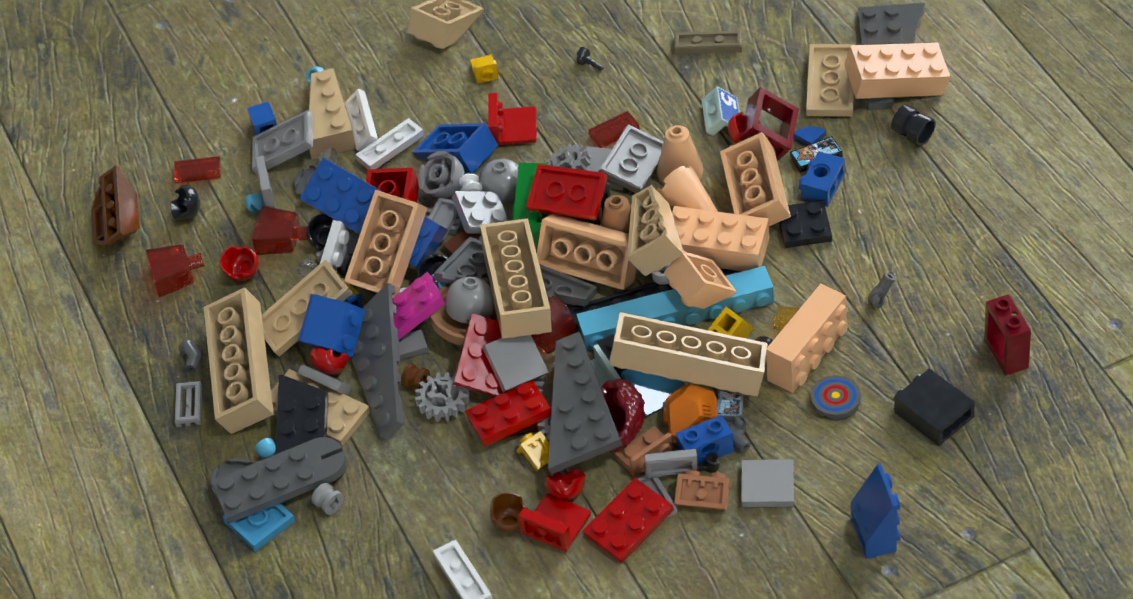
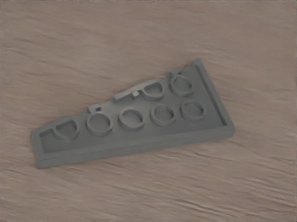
(889, 26)
(470, 261)
(377, 360)
(580, 414)

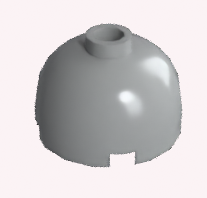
(440, 175)
(501, 178)
(467, 297)

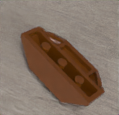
(114, 209)

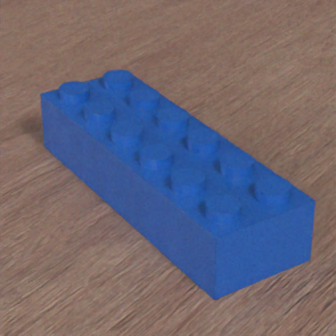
(349, 199)

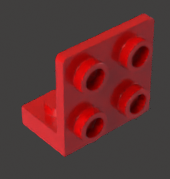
(511, 124)
(554, 521)

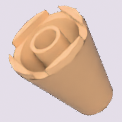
(678, 151)
(686, 190)

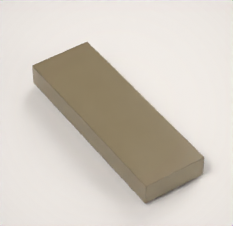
(707, 42)

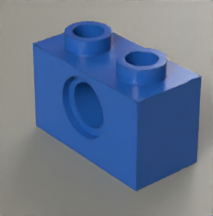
(822, 178)
(707, 438)

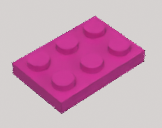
(416, 304)

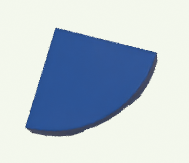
(809, 135)

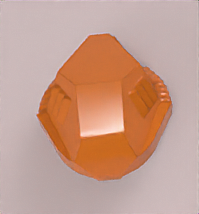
(689, 407)

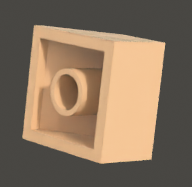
(698, 281)

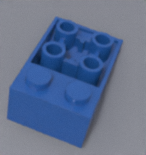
(876, 514)

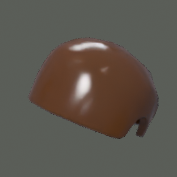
(505, 512)

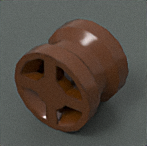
(413, 376)

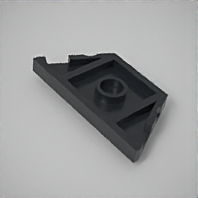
(300, 413)

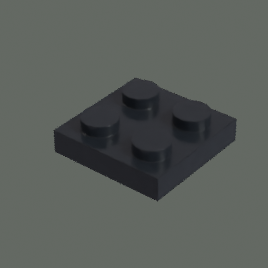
(806, 225)

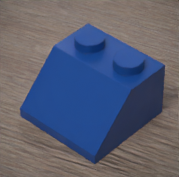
(331, 325)

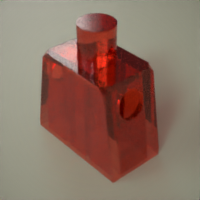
(277, 231)
(172, 268)
(561, 326)

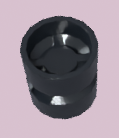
(913, 124)

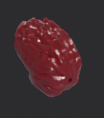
(625, 408)

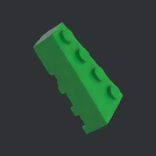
(525, 178)

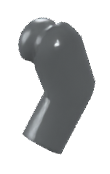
(877, 295)
(194, 355)
(738, 428)

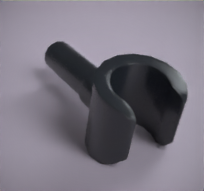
(583, 57)
(710, 463)

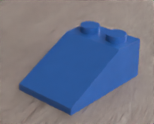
(467, 142)

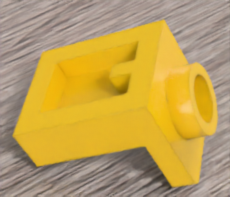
(484, 69)
(535, 449)

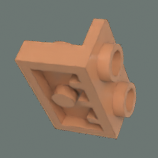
(649, 442)
(702, 491)

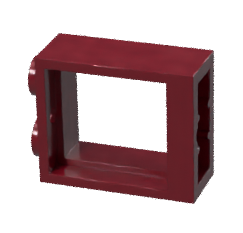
(776, 107)
(1007, 334)

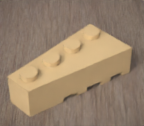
(330, 116)
(652, 232)

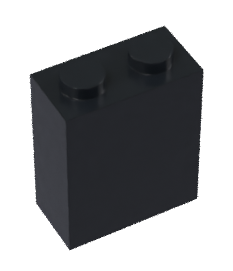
(934, 406)

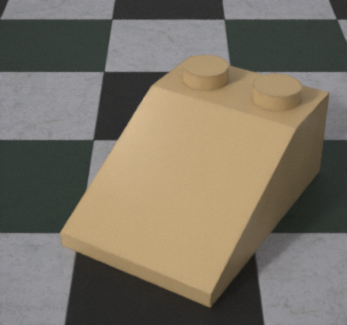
(442, 21)

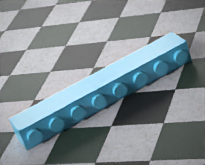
(752, 289)

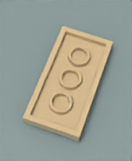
(828, 82)
(285, 317)
(343, 411)

